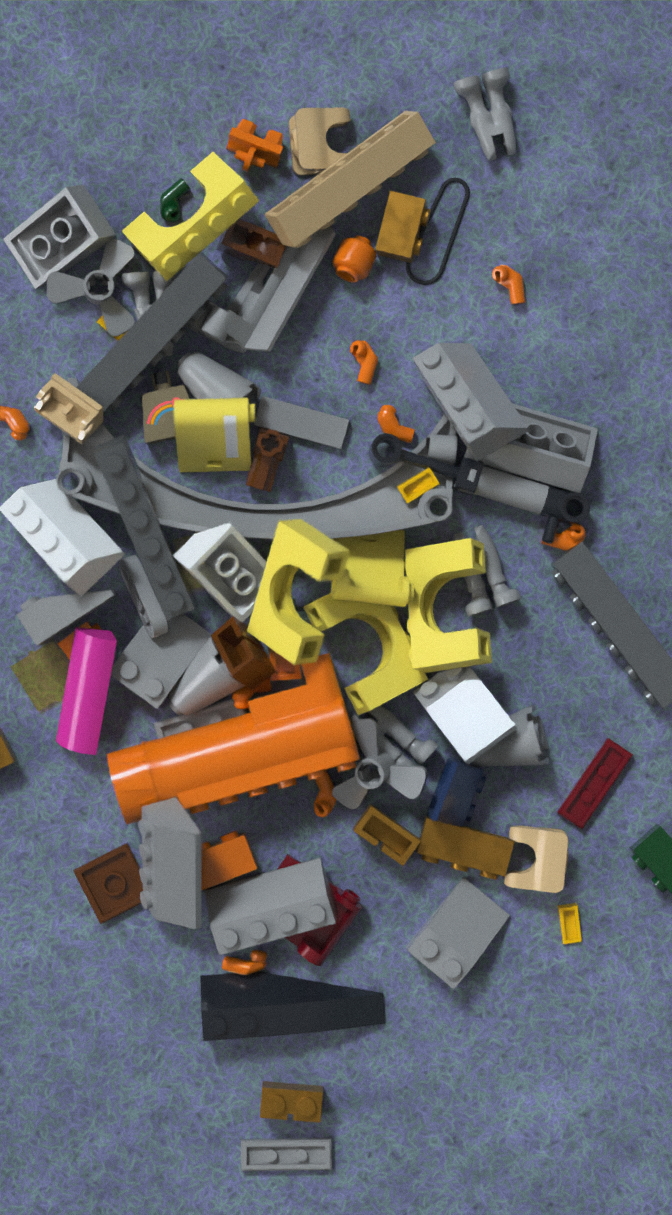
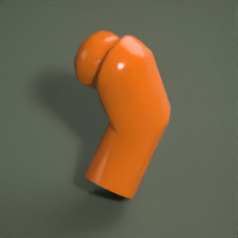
(243, 695)
(325, 800)

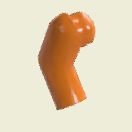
(511, 280)
(366, 358)
(16, 422)
(390, 424)
(568, 538)
(248, 966)

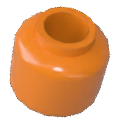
(354, 259)

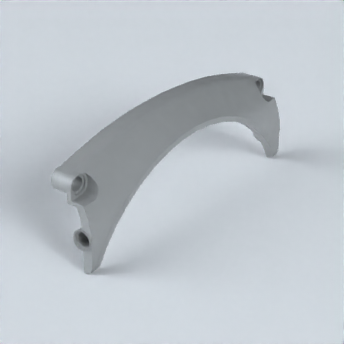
(356, 512)

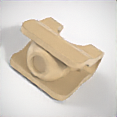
(308, 138)
(550, 861)

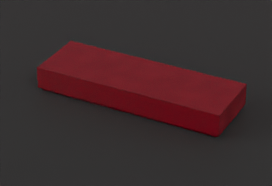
(594, 783)

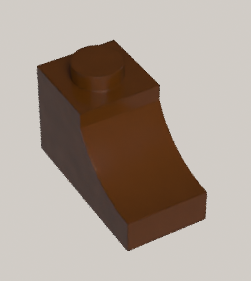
(251, 243)

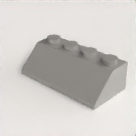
(470, 397)
(550, 452)
(170, 864)
(270, 906)

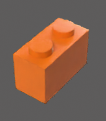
(226, 859)

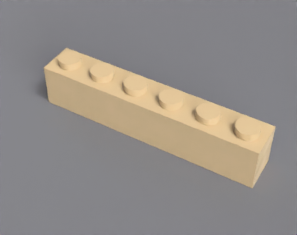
(350, 179)

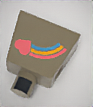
(159, 408)

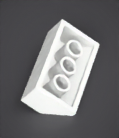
(62, 534)

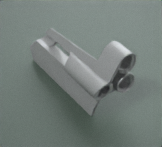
(259, 310)

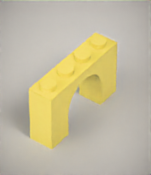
(174, 247)
(429, 570)
(274, 615)
(394, 672)

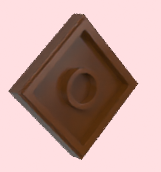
(111, 882)

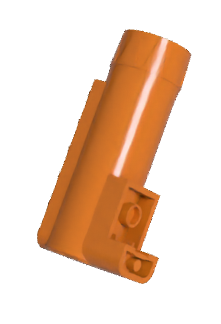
(277, 742)

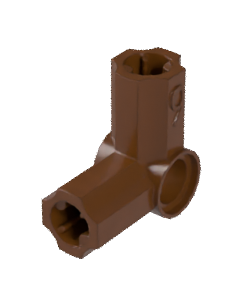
(268, 453)

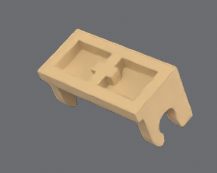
(69, 408)

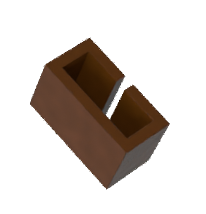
(242, 654)

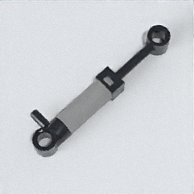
(476, 479)

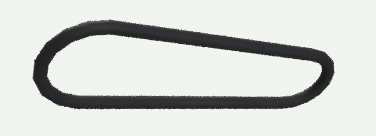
(453, 235)

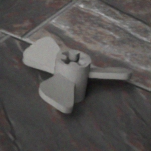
(65, 287)
(404, 778)

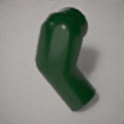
(170, 201)

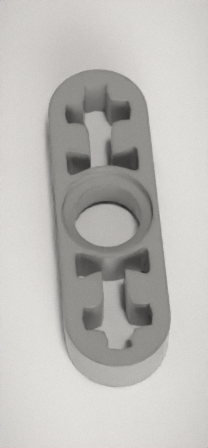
(143, 596)

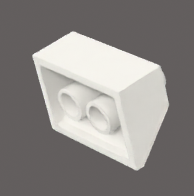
(225, 568)

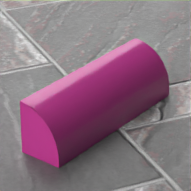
(86, 690)

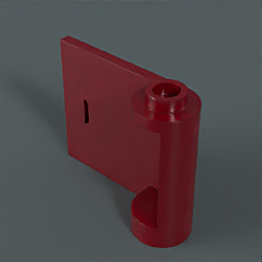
(319, 942)

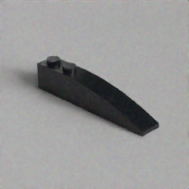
(282, 1005)

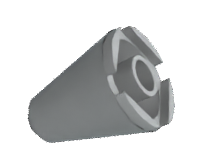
(212, 380)
(202, 682)
(521, 746)

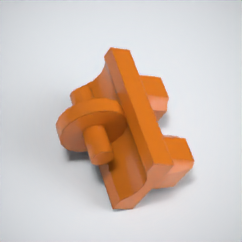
(254, 149)

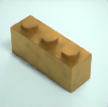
(465, 848)

